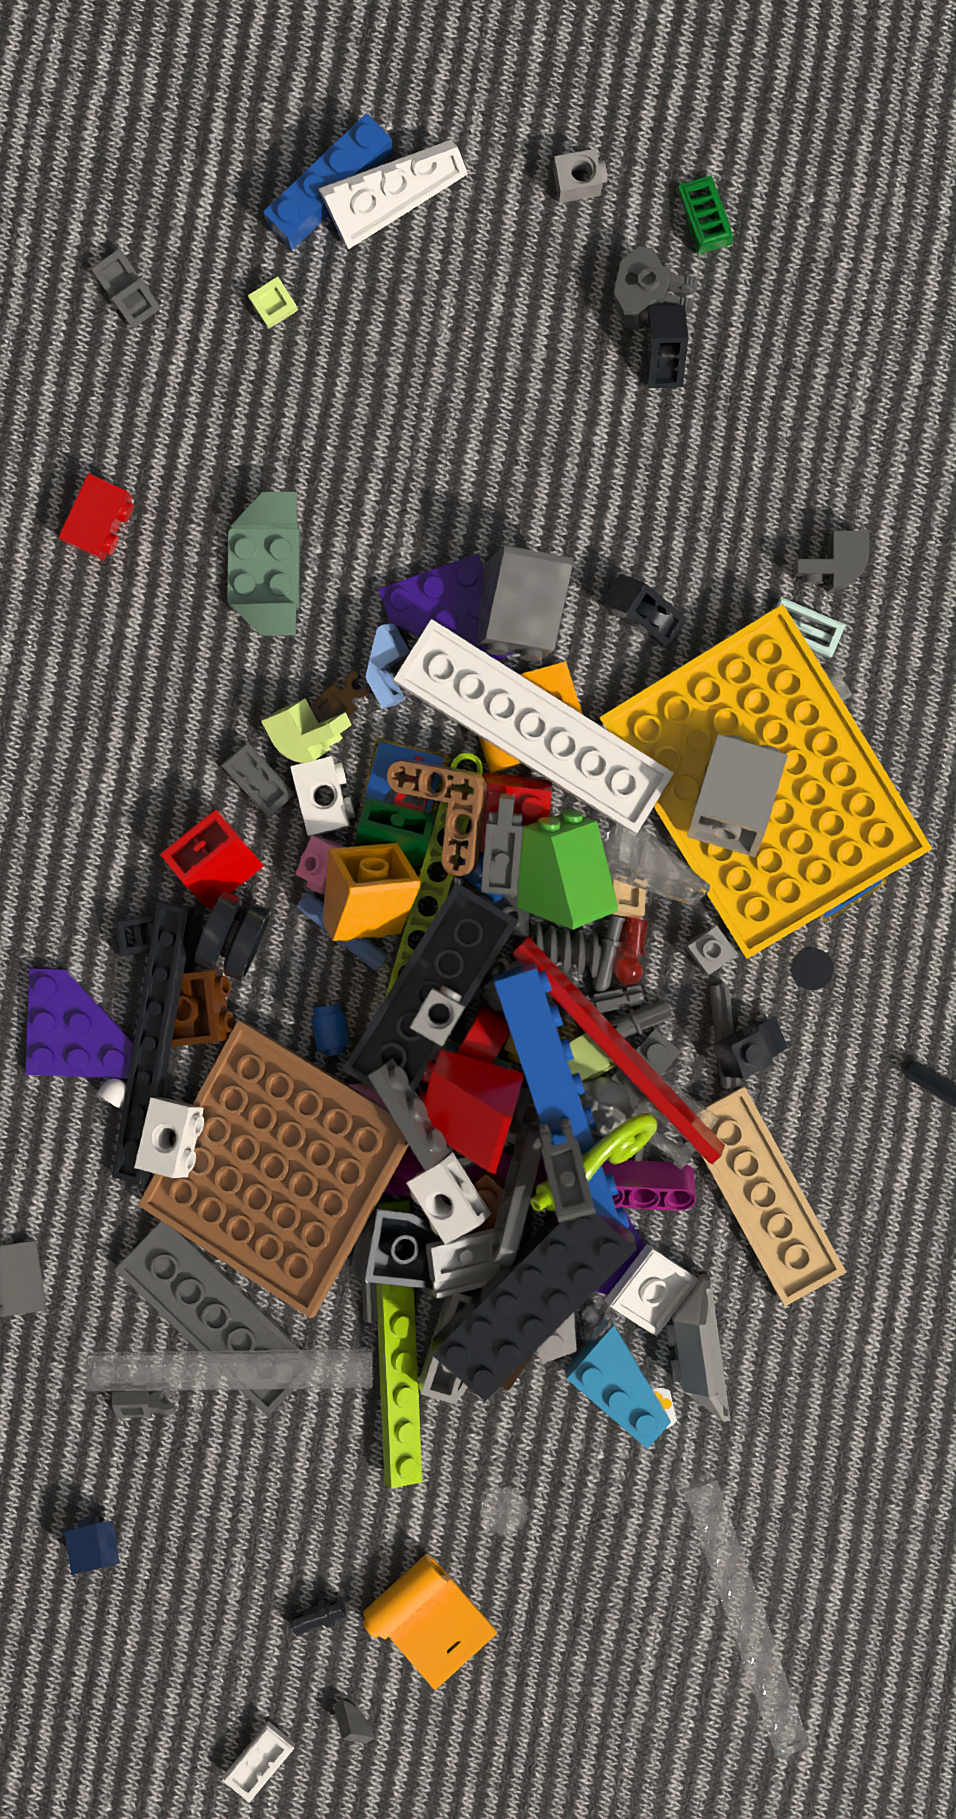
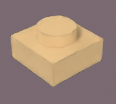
(629, 899)

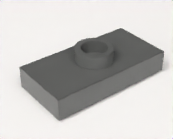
(258, 779)

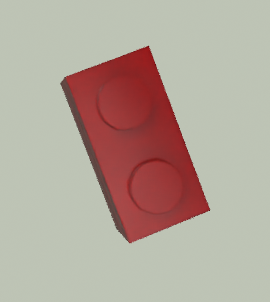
(97, 518)

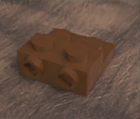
(203, 1009)

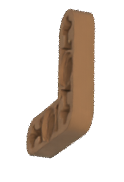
(458, 803)

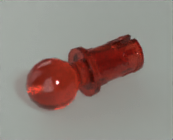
(629, 968)

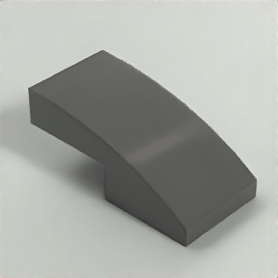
(126, 288)

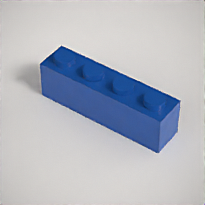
(301, 205)

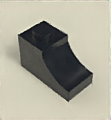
(666, 346)
(644, 609)
(750, 1048)

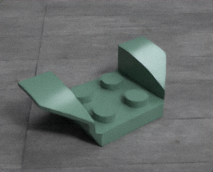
(266, 564)

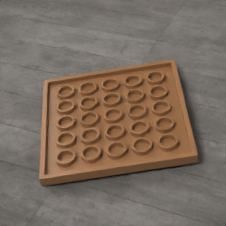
(280, 1169)

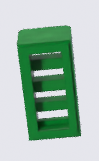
(715, 240)

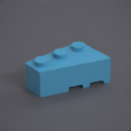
(618, 1386)

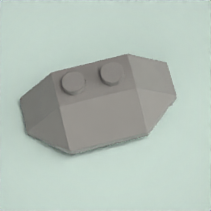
(698, 1350)

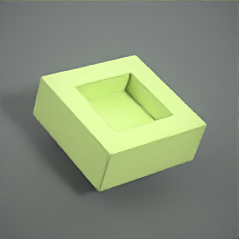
(273, 302)

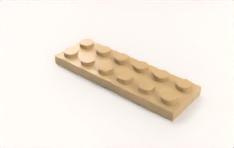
(769, 1201)

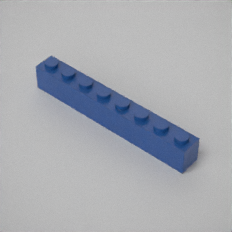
(547, 1068)

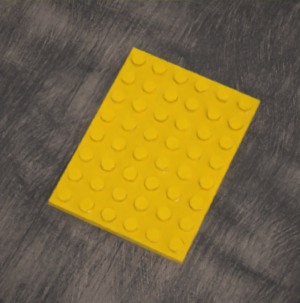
(835, 808)

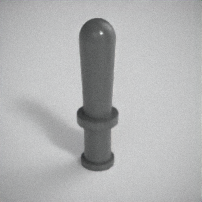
(608, 953)

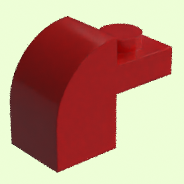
(485, 1035)

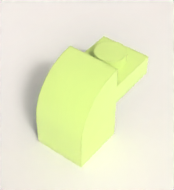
(299, 735)

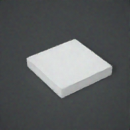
(651, 1290)

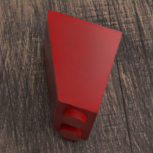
(471, 1105)

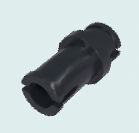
(319, 1615)

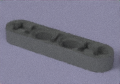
(516, 1196)

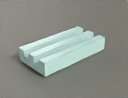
(821, 619)

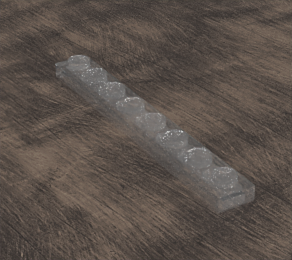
(229, 1370)
(746, 1617)

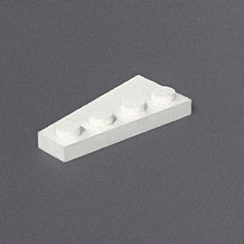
(387, 192)

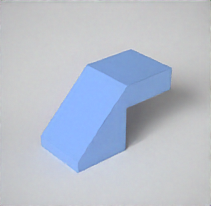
(386, 651)

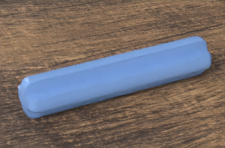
(361, 947)

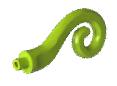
(615, 1147)

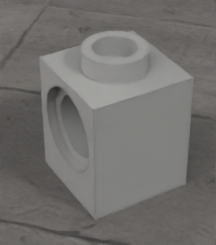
(571, 189)
(710, 949)
(436, 1031)

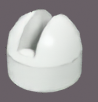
(113, 1092)

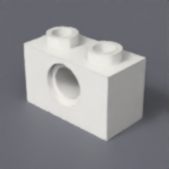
(308, 779)
(155, 1150)
(452, 1181)

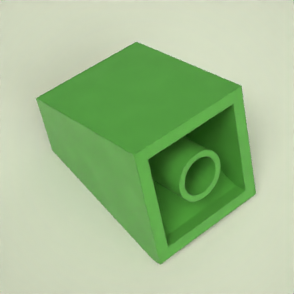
(565, 871)

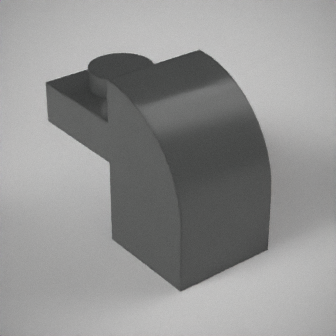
(844, 563)

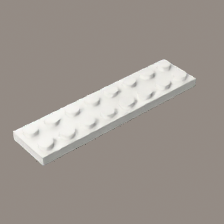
(533, 727)

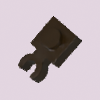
(335, 702)

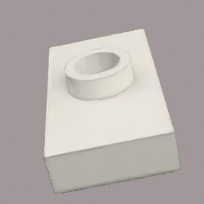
(258, 1761)

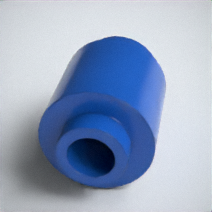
(331, 1029)

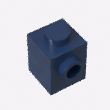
(91, 1545)

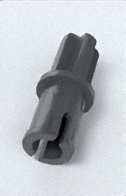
(642, 1018)

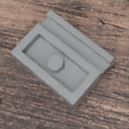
(460, 1264)

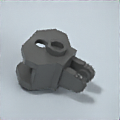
(646, 283)

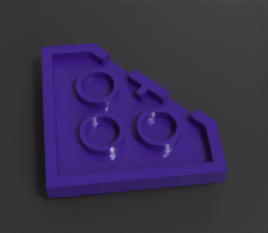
(442, 594)
(71, 1030)

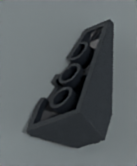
(394, 1250)

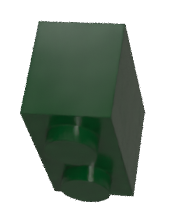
(393, 823)

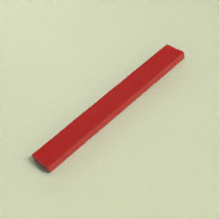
(623, 1054)

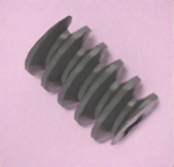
(569, 950)

